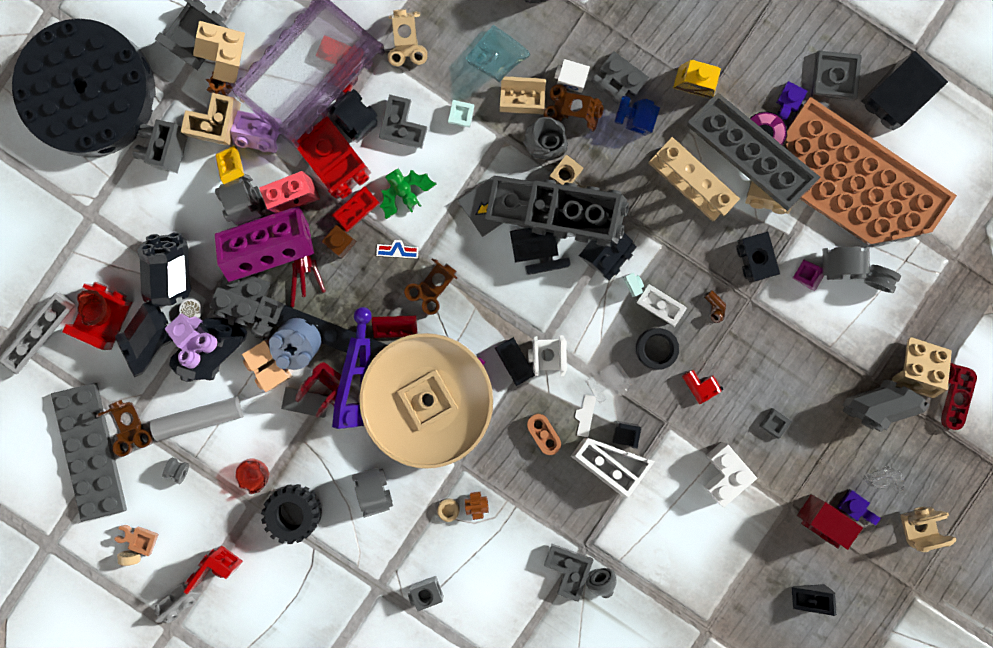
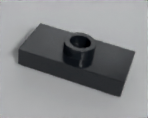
(547, 264)
(514, 361)

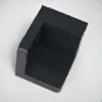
(627, 434)

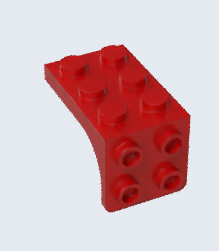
(333, 159)

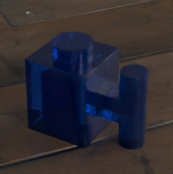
(640, 117)

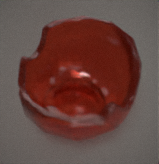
(252, 475)

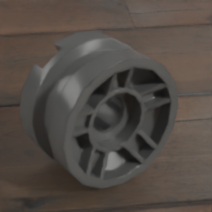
(882, 278)

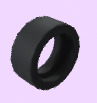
(674, 348)

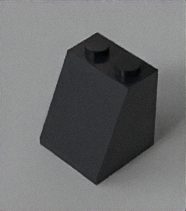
(903, 91)

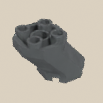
(884, 405)

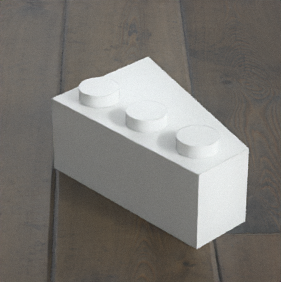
(613, 466)

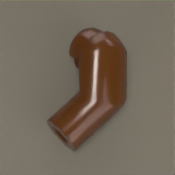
(718, 306)

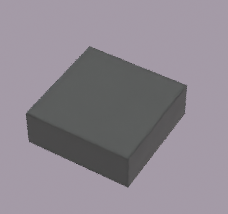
(775, 423)

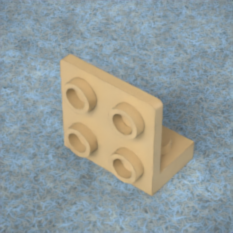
(925, 368)

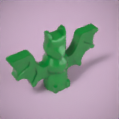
(402, 187)

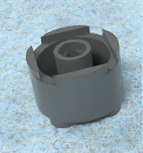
(241, 200)
(846, 262)
(371, 492)

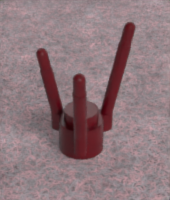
(303, 266)

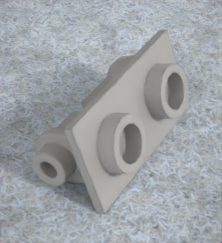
(168, 609)

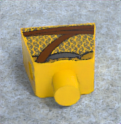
(698, 78)

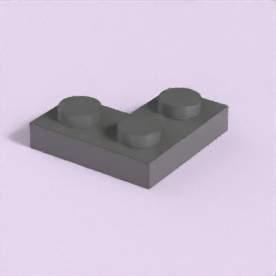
(395, 124)
(575, 570)

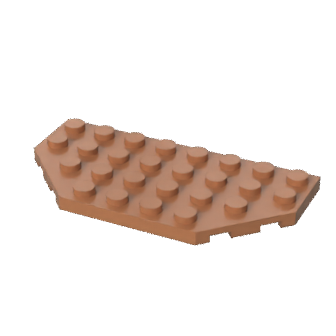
(862, 181)

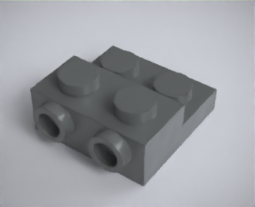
(239, 298)

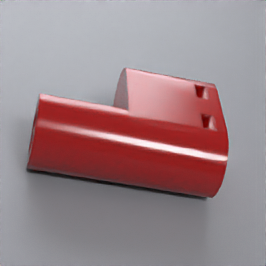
(702, 390)

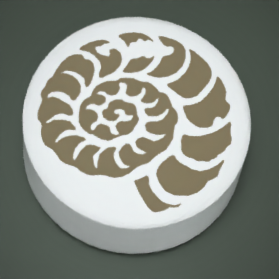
(191, 308)

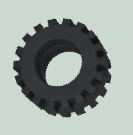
(275, 521)

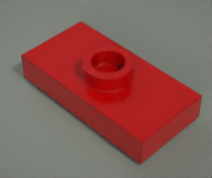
(356, 209)

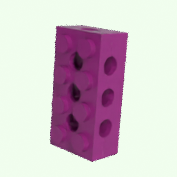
(263, 244)

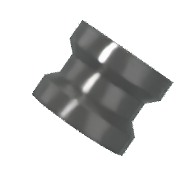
(175, 470)

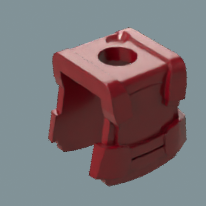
(325, 375)

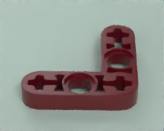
(955, 380)

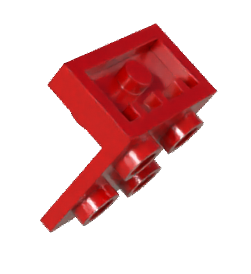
(220, 561)

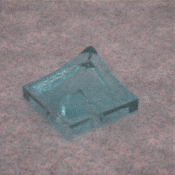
(497, 54)

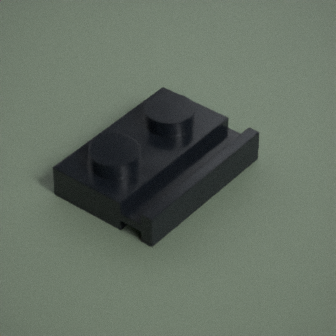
(532, 246)

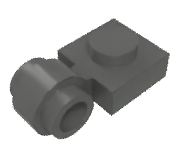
(269, 311)

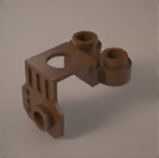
(591, 108)
(428, 291)
(129, 433)

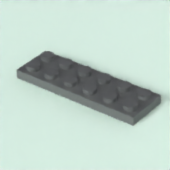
(753, 151)
(89, 452)

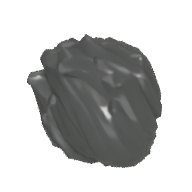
(546, 139)

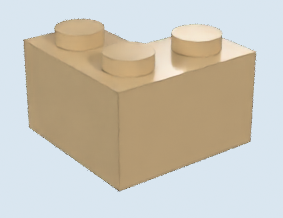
(222, 46)
(216, 124)

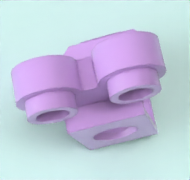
(185, 336)

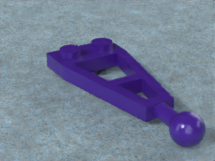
(349, 414)

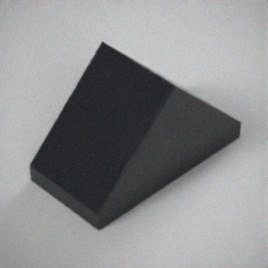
(814, 599)

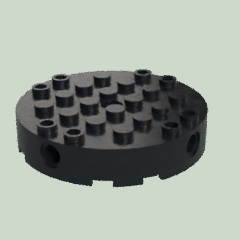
(52, 82)

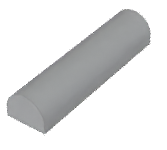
(37, 332)
(196, 418)

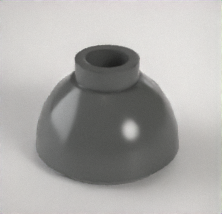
(602, 582)

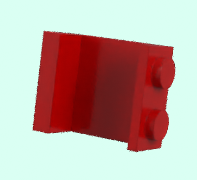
(102, 336)

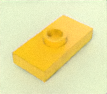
(229, 164)

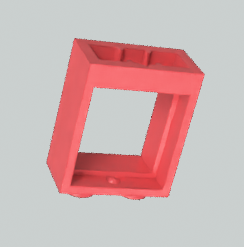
(282, 193)

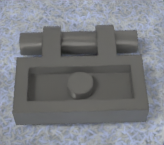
(623, 74)

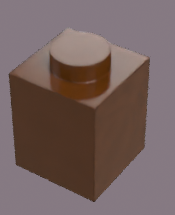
(339, 241)

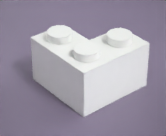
(732, 475)

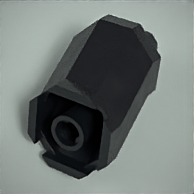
(164, 269)
(143, 338)
(228, 340)

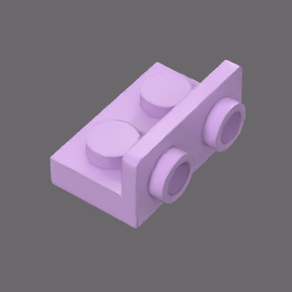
(252, 132)

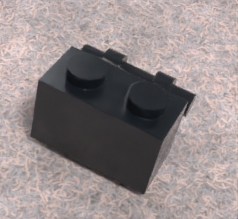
(608, 259)

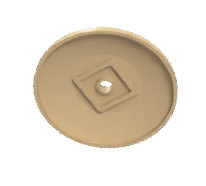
(394, 404)

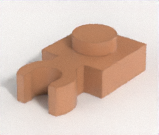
(139, 540)

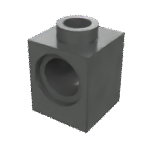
(433, 587)

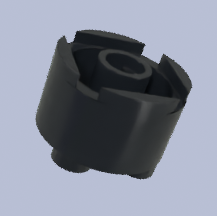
(353, 116)

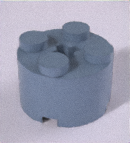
(294, 344)

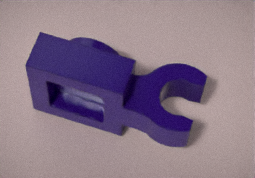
(790, 99)
(856, 506)

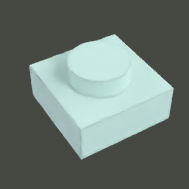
(461, 113)
(634, 284)

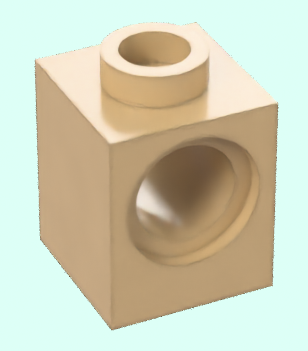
(566, 164)

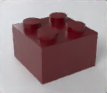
(829, 523)

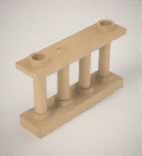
(693, 180)

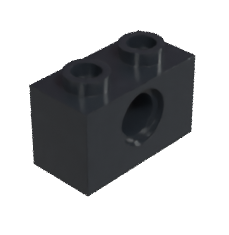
(768, 264)

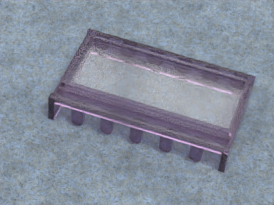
(307, 69)

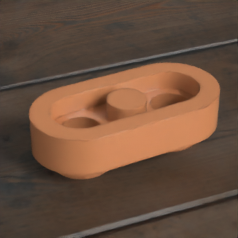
(544, 433)

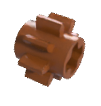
(222, 90)
(476, 505)

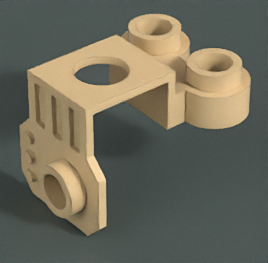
(405, 46)

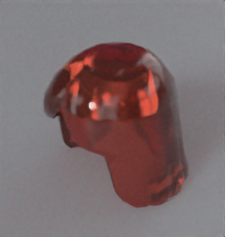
(93, 308)

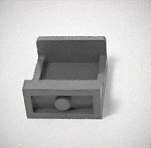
(182, 33)

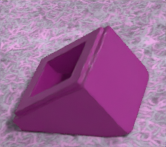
(809, 275)

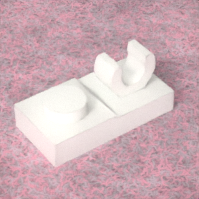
(661, 305)

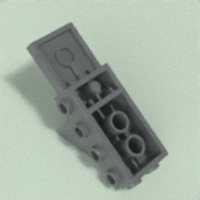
(559, 209)

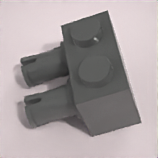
(165, 145)

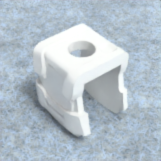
(559, 362)

